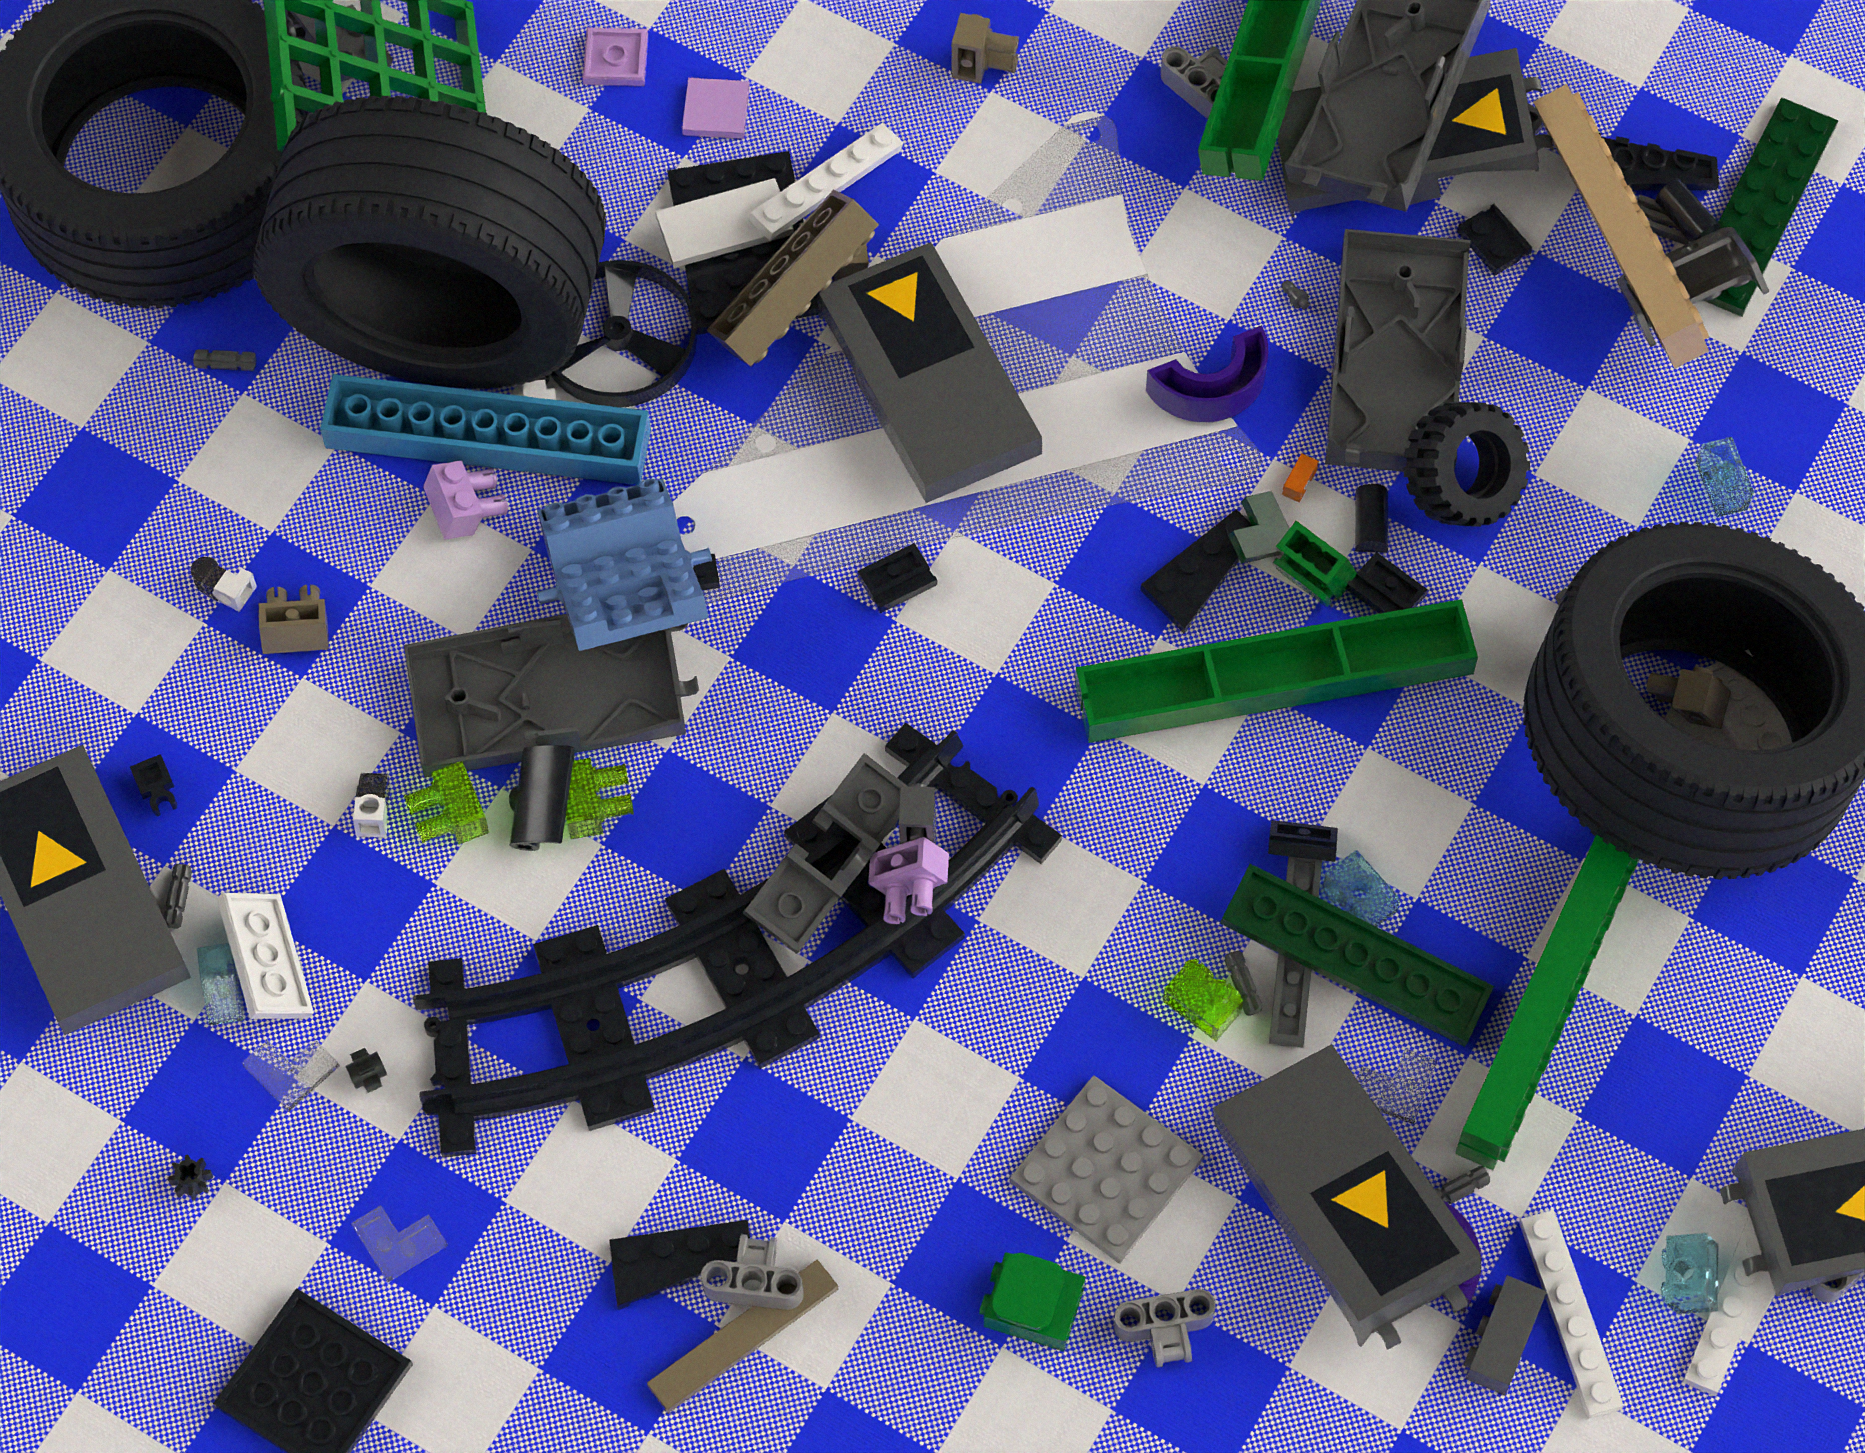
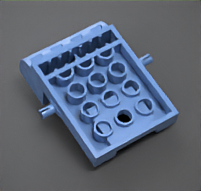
(621, 564)

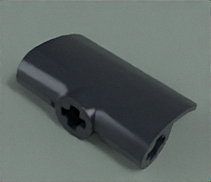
(541, 796)

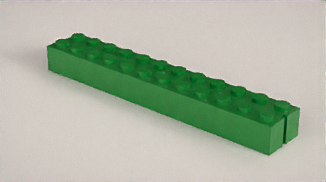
(1256, 87)
(1275, 670)
(1546, 1005)

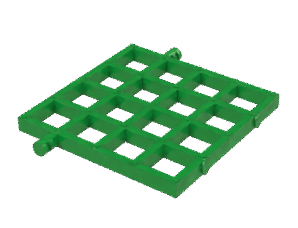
(373, 69)

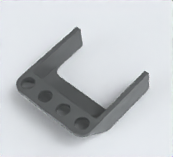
(1705, 271)

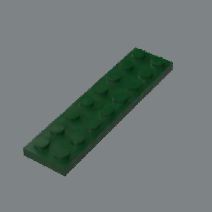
(1773, 188)
(1357, 955)

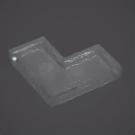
(290, 1080)
(1405, 1092)
(397, 1251)

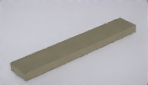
(737, 1340)

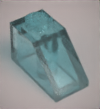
(220, 984)

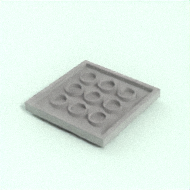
(1106, 1169)

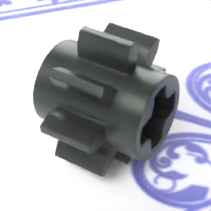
(366, 1070)
(190, 1168)

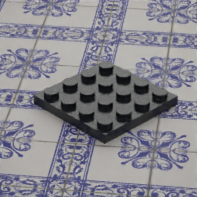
(312, 1380)

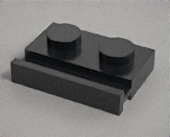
(1494, 239)
(897, 578)
(1385, 586)
(1303, 840)

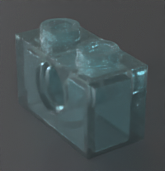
(1724, 477)
(1357, 874)
(1700, 1290)

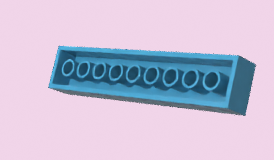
(486, 429)

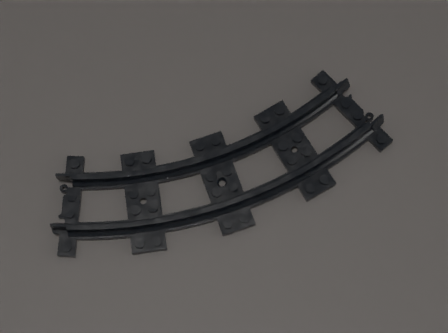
(760, 1006)

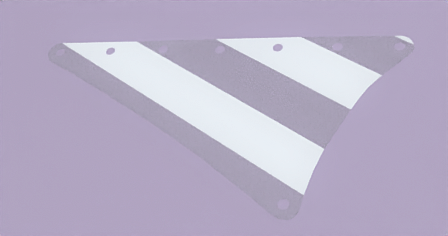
(1075, 336)

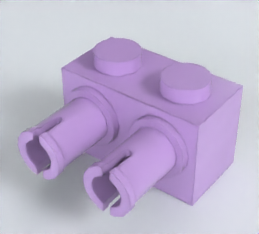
(454, 498)
(908, 870)

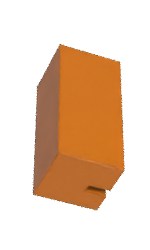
(1300, 475)

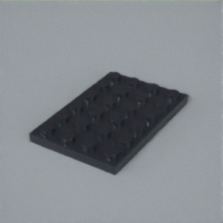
(720, 279)

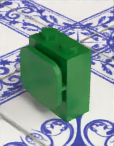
(1313, 564)
(1033, 1300)

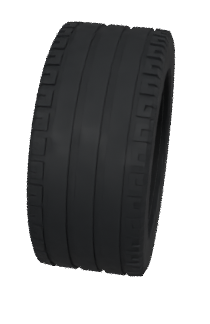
(430, 242)
(151, 244)
(1651, 783)

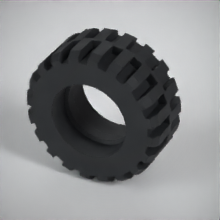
(1500, 470)

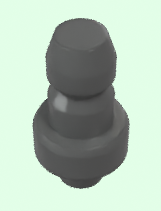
(1298, 297)

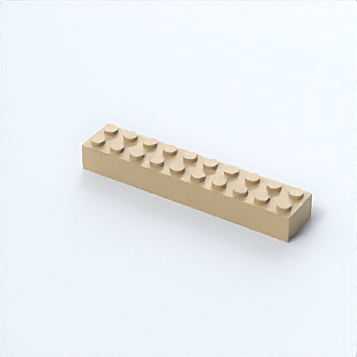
(1623, 225)

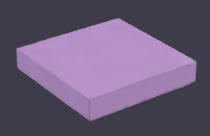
(615, 56)
(716, 108)

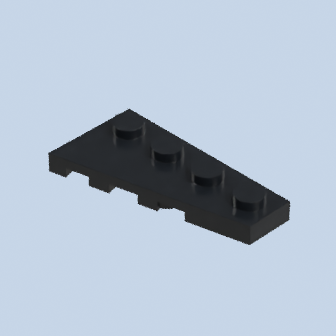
(1654, 168)
(1192, 576)
(663, 1259)

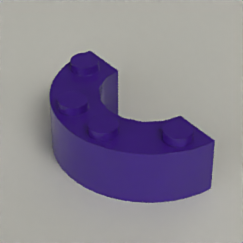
(1216, 394)

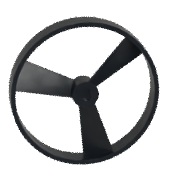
(662, 356)

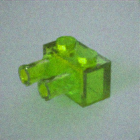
(461, 807)
(586, 809)
(1203, 999)

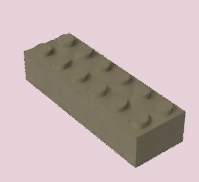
(793, 277)

